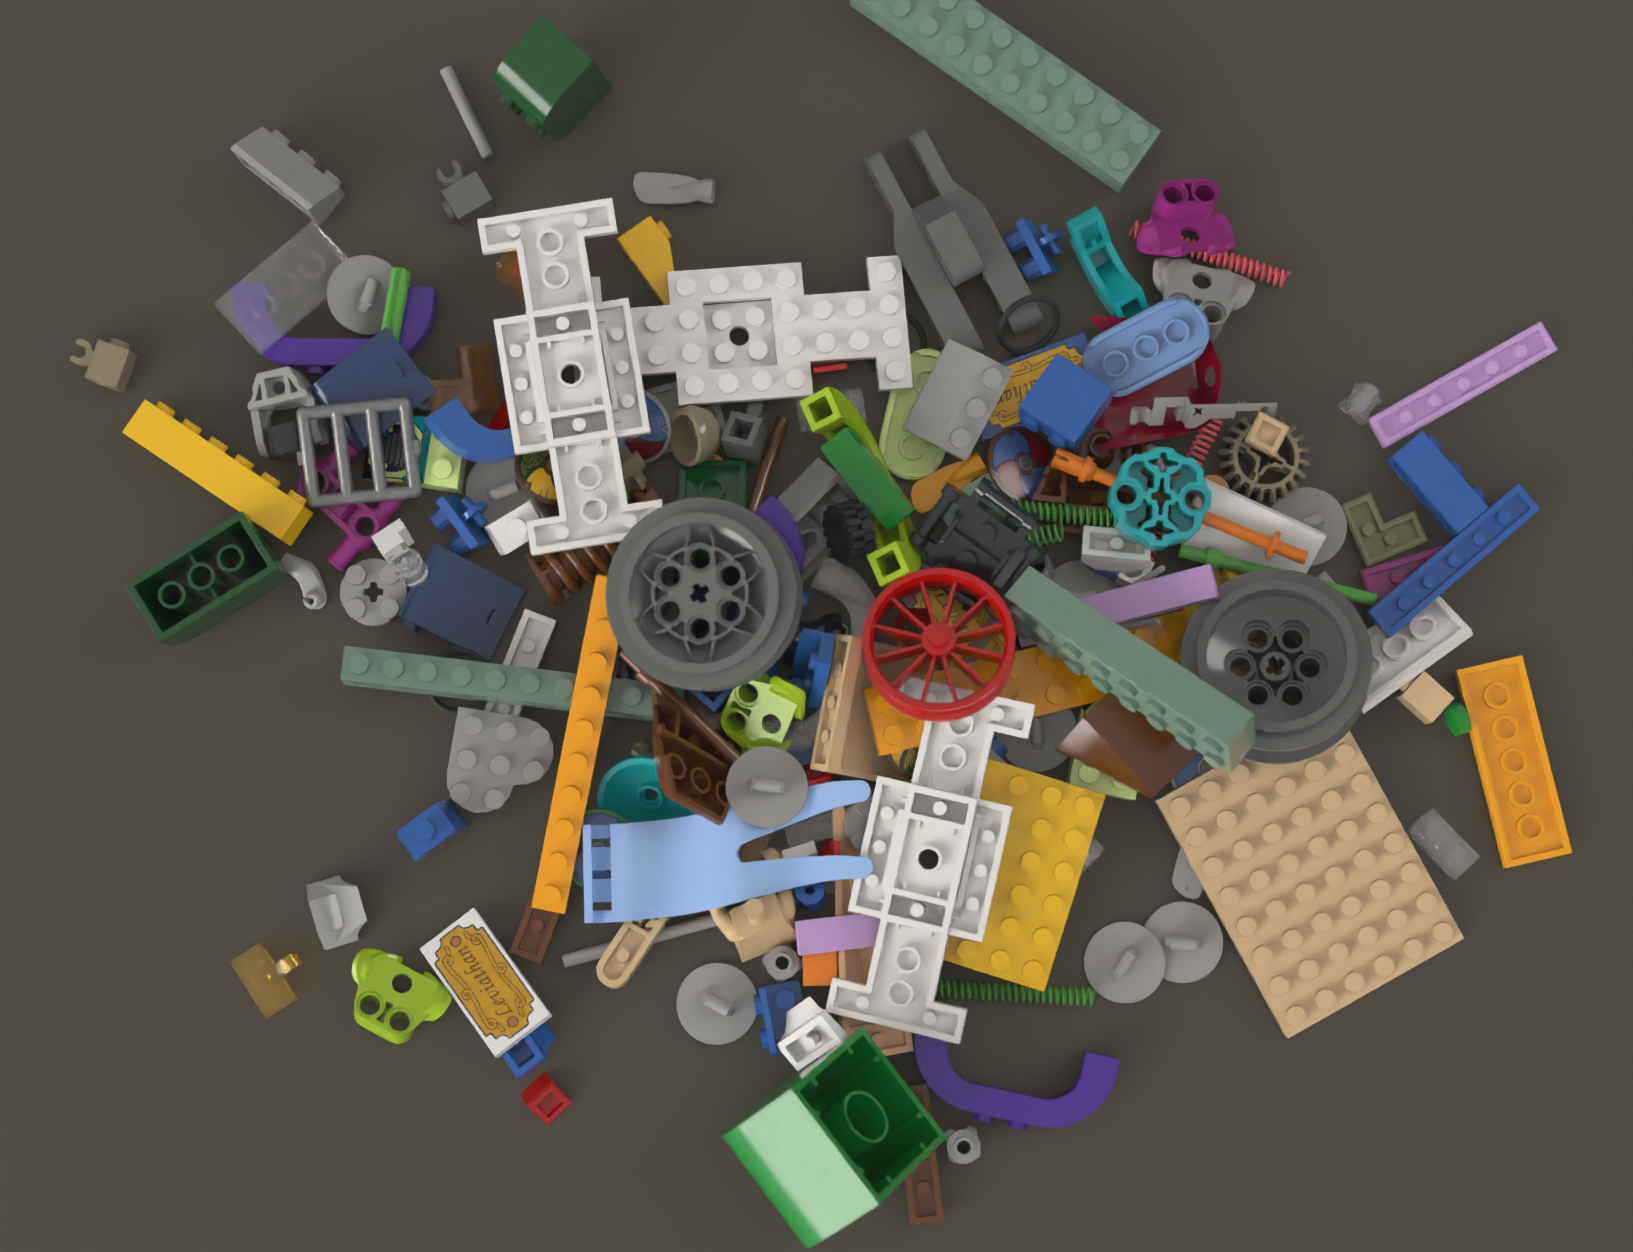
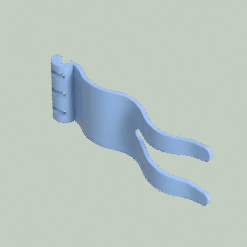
(696, 865)

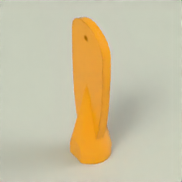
(928, 489)

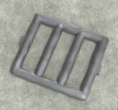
(337, 413)

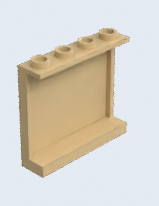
(844, 733)

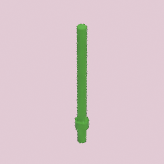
(1216, 559)

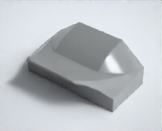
(336, 911)

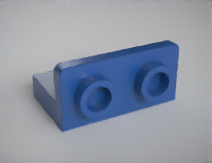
(813, 663)
(773, 1003)

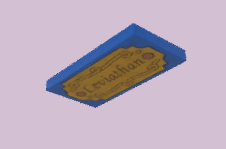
(1026, 373)

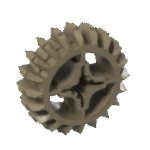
(1277, 464)

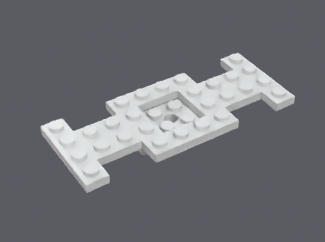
(562, 331)
(782, 331)
(920, 903)

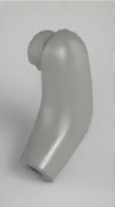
(308, 578)

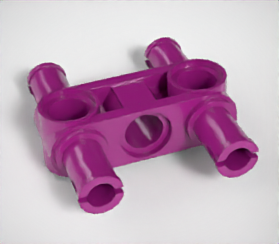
(349, 516)

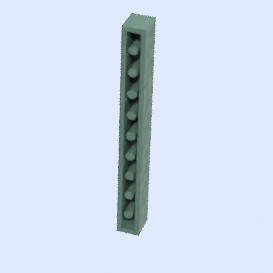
(486, 682)

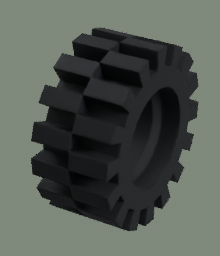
(849, 531)

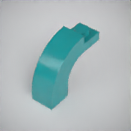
(1103, 267)

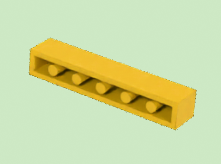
(218, 472)

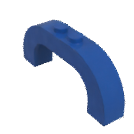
(467, 438)

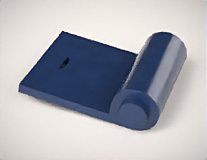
(371, 374)
(459, 602)

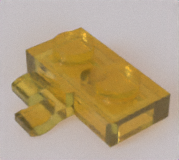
(265, 979)

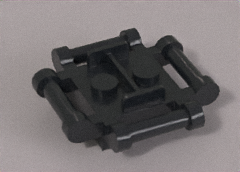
(978, 537)

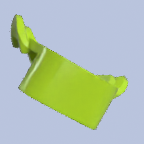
(773, 697)
(374, 975)

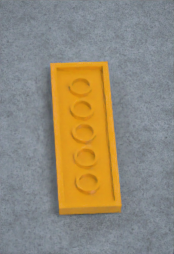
(1513, 762)

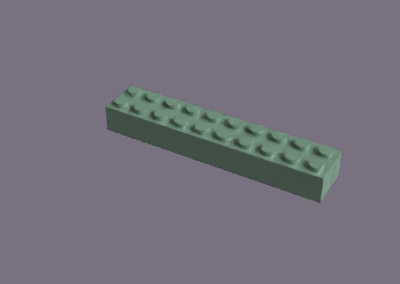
(1022, 82)

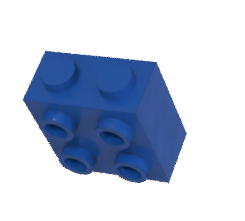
(1064, 403)

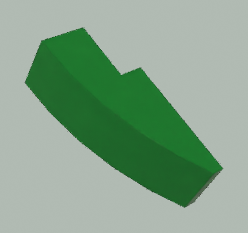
(868, 478)

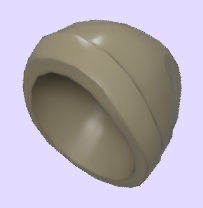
(694, 435)

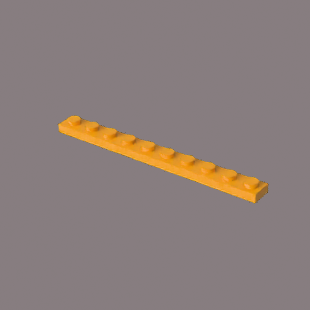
(577, 757)

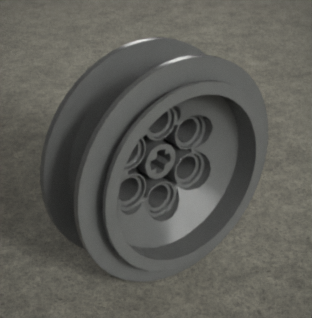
(1275, 608)
(733, 650)

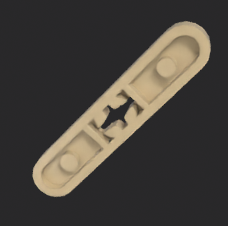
(628, 951)

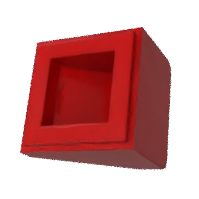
(545, 1098)

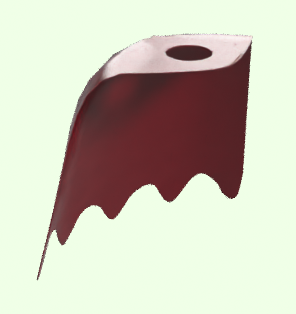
(1176, 384)

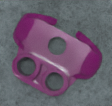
(1182, 207)

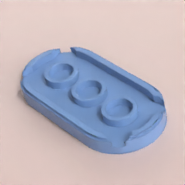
(1147, 345)

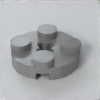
(359, 606)

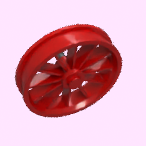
(939, 644)

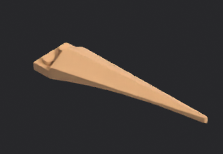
(856, 963)

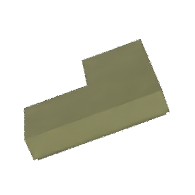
(1377, 539)

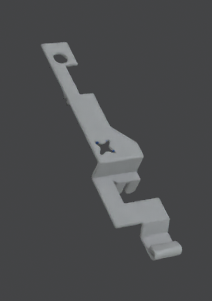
(1185, 411)

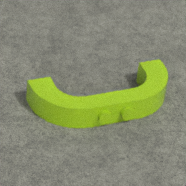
(895, 555)

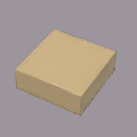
(1266, 434)

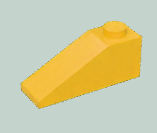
(651, 254)

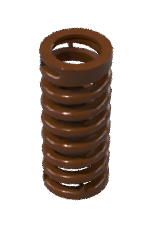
(551, 569)

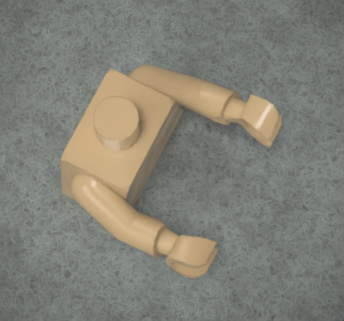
(759, 922)

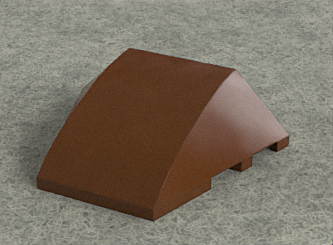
(1064, 488)
(1126, 747)
(687, 764)

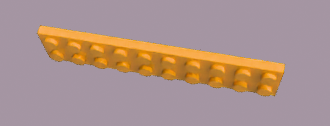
(1033, 680)

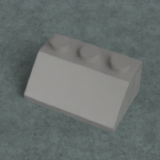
(290, 173)
(957, 399)
(807, 501)

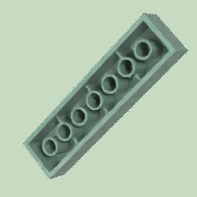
(1131, 670)

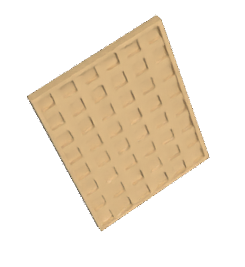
(1310, 878)

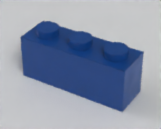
(1438, 483)

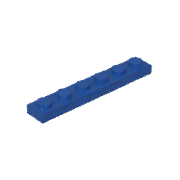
(1452, 561)

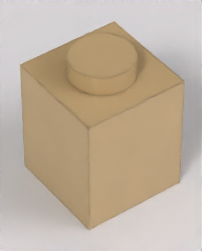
(1424, 697)

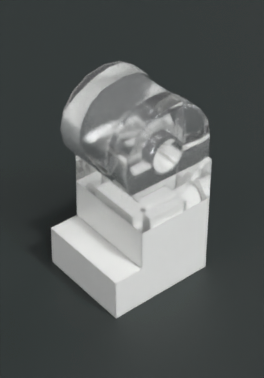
(404, 561)

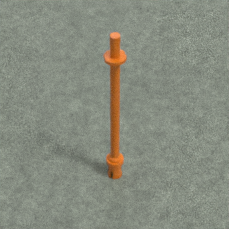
(1087, 470)

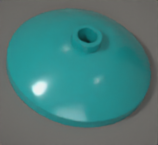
(627, 794)

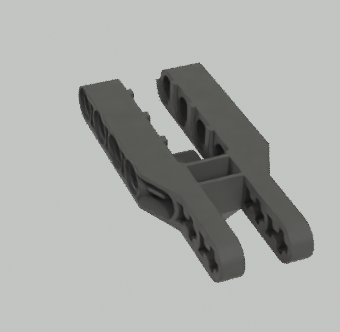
(963, 242)

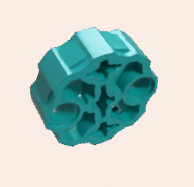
(1186, 519)

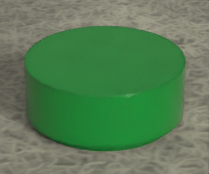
(1457, 719)

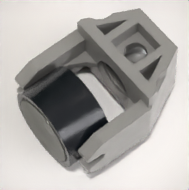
(278, 392)

